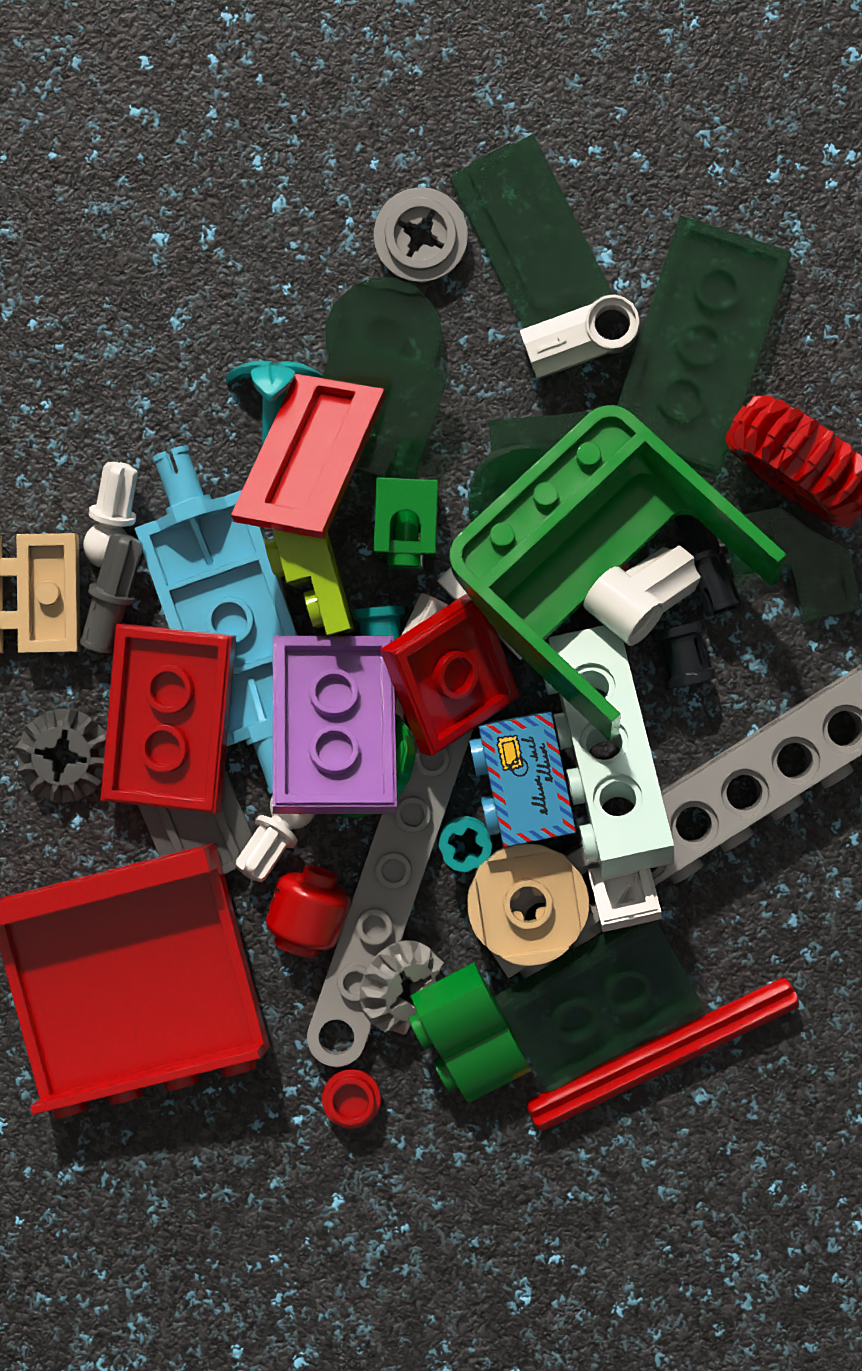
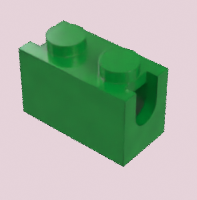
(405, 506)

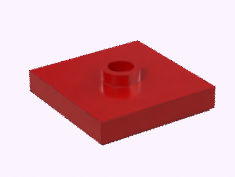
(449, 674)

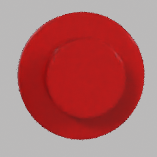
(351, 1098)

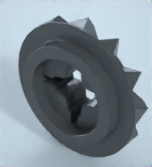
(46, 732)

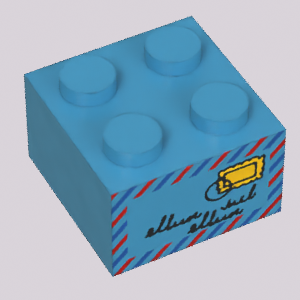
(524, 779)

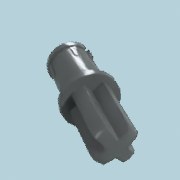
(111, 592)

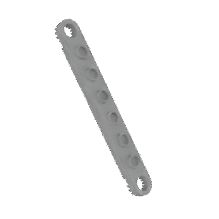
(385, 895)

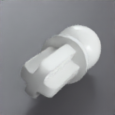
(111, 510)
(269, 843)

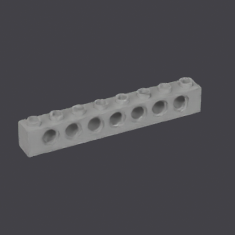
(707, 789)

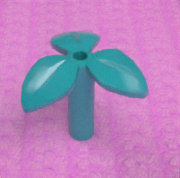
(271, 382)

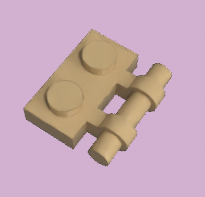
(46, 593)

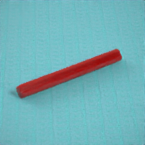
(663, 1053)

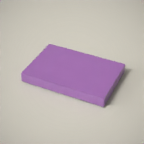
(333, 726)

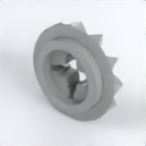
(412, 209)
(382, 983)

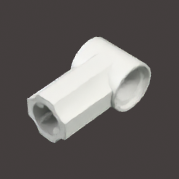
(573, 337)
(636, 599)

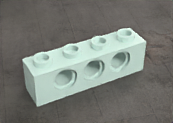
(643, 835)

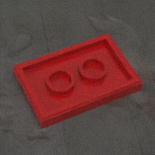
(168, 718)

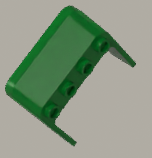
(573, 520)

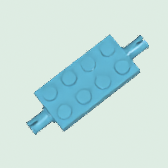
(220, 581)

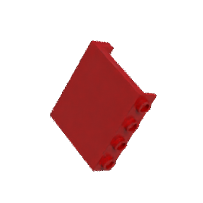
(130, 981)

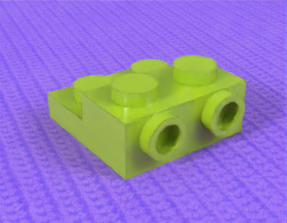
(312, 561)

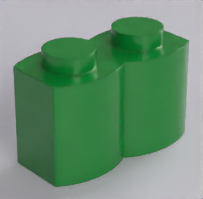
(468, 1033)

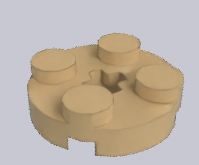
(556, 923)

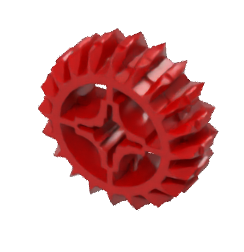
(799, 459)

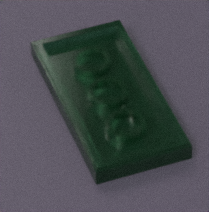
(703, 339)

